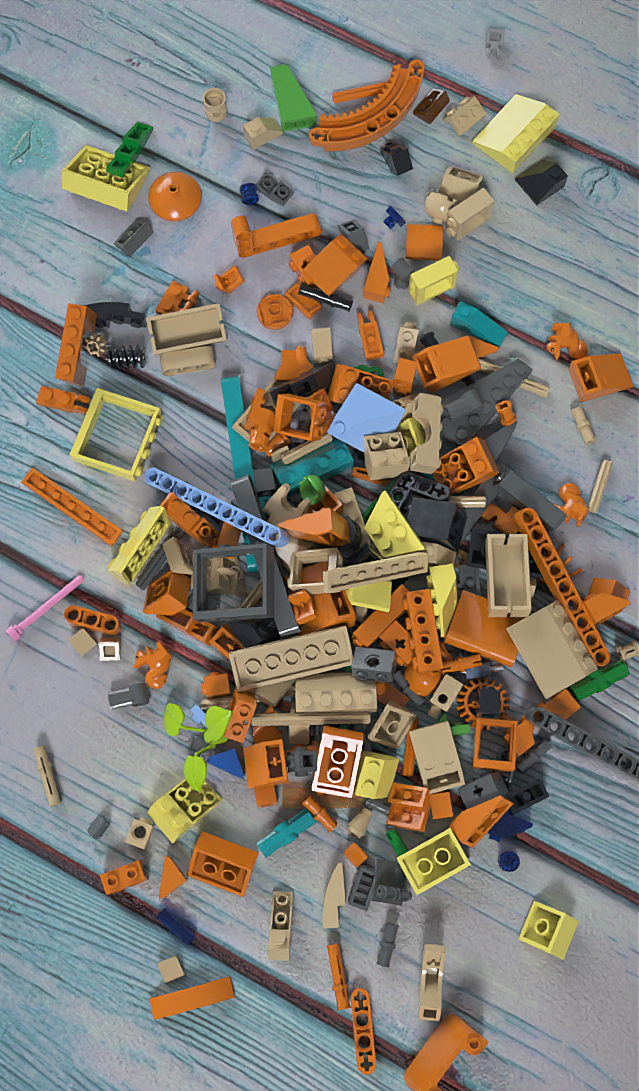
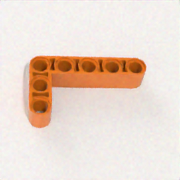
(273, 236)

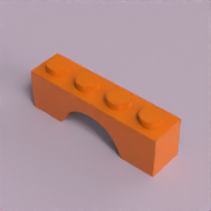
(561, 704)

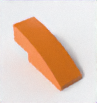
(184, 622)

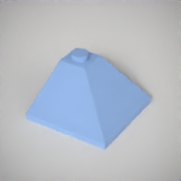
(365, 415)

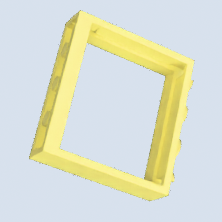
(90, 420)

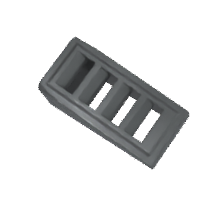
(357, 903)

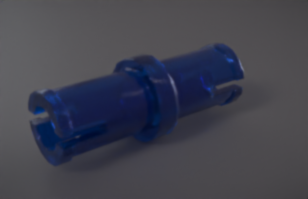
(176, 926)

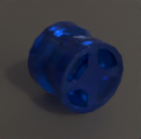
(249, 193)
(505, 862)

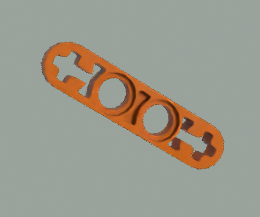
(366, 1030)

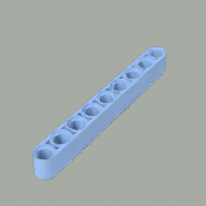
(222, 509)

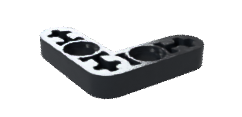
(414, 486)

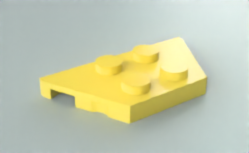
(391, 529)

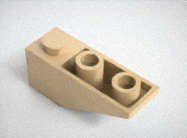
(280, 926)

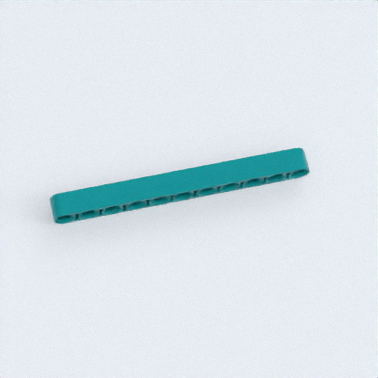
(239, 445)

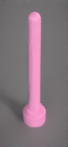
(16, 631)

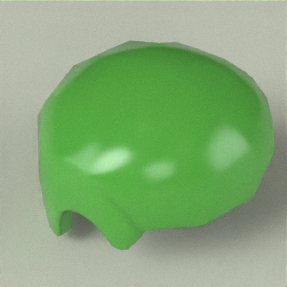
(312, 488)

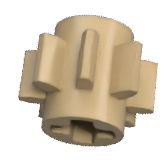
(96, 344)

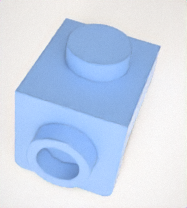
(198, 715)

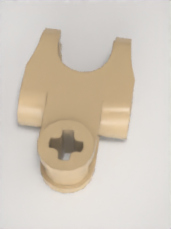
(279, 509)

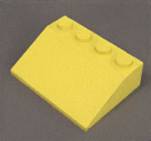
(516, 131)
(88, 177)
(140, 545)

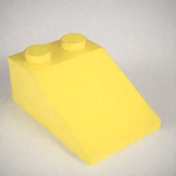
(433, 861)

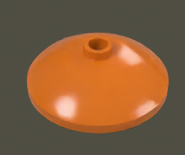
(174, 204)

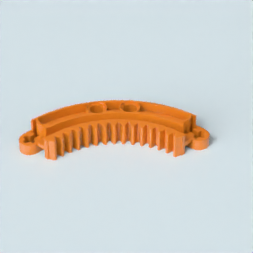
(353, 129)

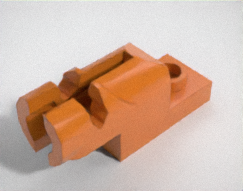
(259, 422)
(503, 521)

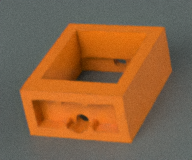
(284, 413)
(243, 707)
(506, 722)

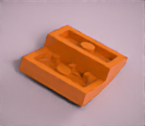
(424, 242)
(408, 807)

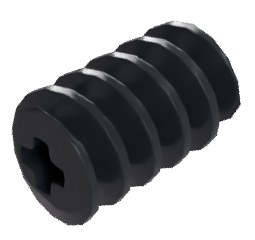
(125, 357)

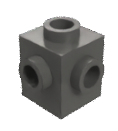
(301, 761)

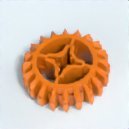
(466, 706)

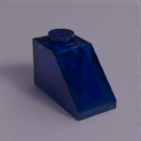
(508, 827)

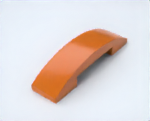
(191, 998)

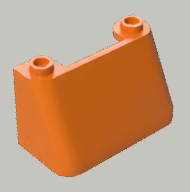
(440, 1051)

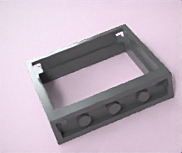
(200, 582)

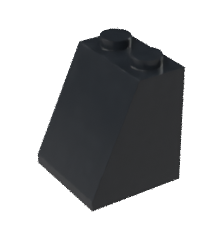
(437, 522)

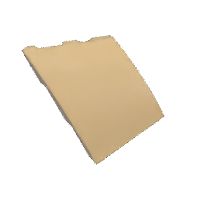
(224, 577)

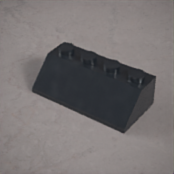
(477, 555)

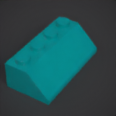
(322, 462)

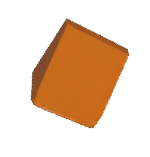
(355, 854)

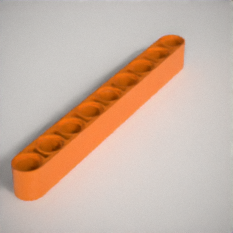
(560, 576)

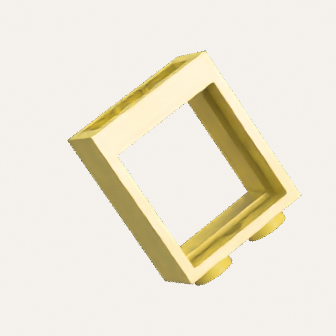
(433, 280)

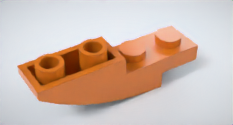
(190, 522)

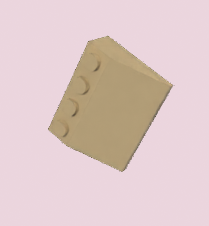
(552, 649)

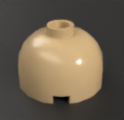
(438, 206)

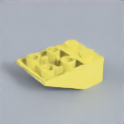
(443, 594)
(182, 809)

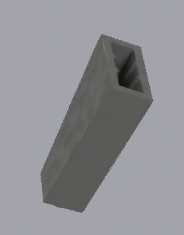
(524, 496)

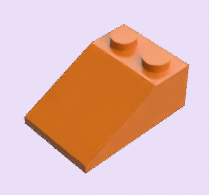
(335, 265)
(337, 761)

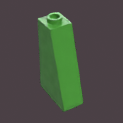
(292, 104)

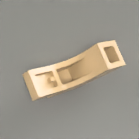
(431, 982)

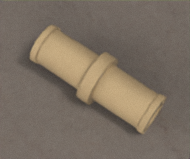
(583, 425)

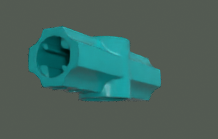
(285, 833)

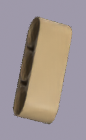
(187, 360)

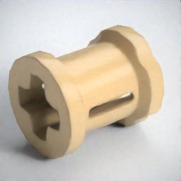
(623, 654)

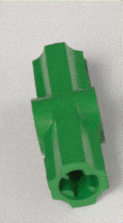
(599, 680)

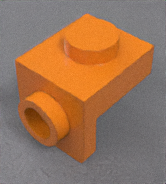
(229, 280)
(303, 606)

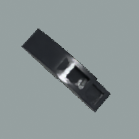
(118, 314)
(307, 383)

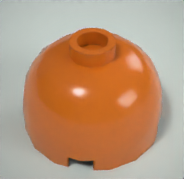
(423, 683)

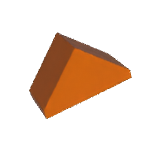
(609, 587)
(171, 878)

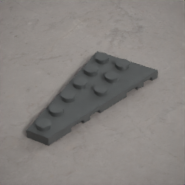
(491, 390)

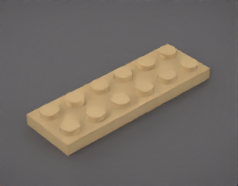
(291, 658)

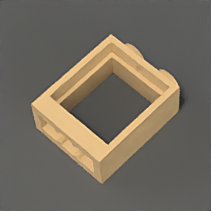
(469, 214)
(329, 555)

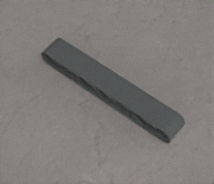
(580, 740)

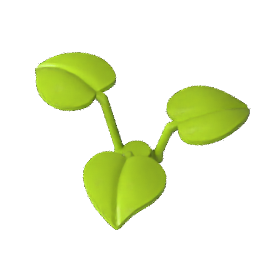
(216, 720)

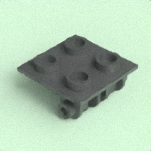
(389, 883)

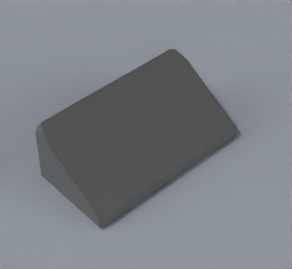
(133, 237)

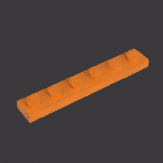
(72, 507)

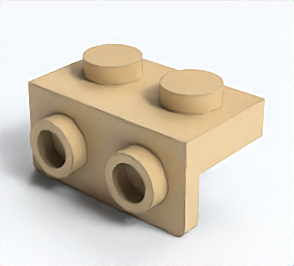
(465, 115)

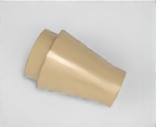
(358, 825)

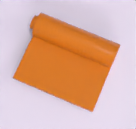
(481, 634)

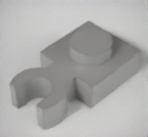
(494, 41)

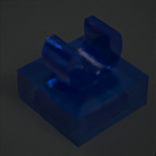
(393, 218)

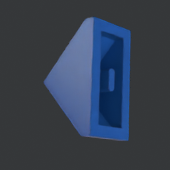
(228, 762)

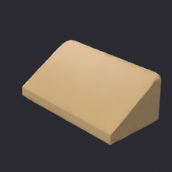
(177, 556)

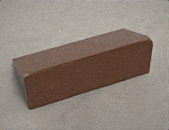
(432, 105)

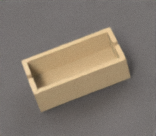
(186, 329)
(508, 575)

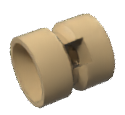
(215, 104)

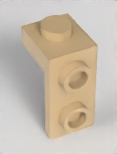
(406, 341)

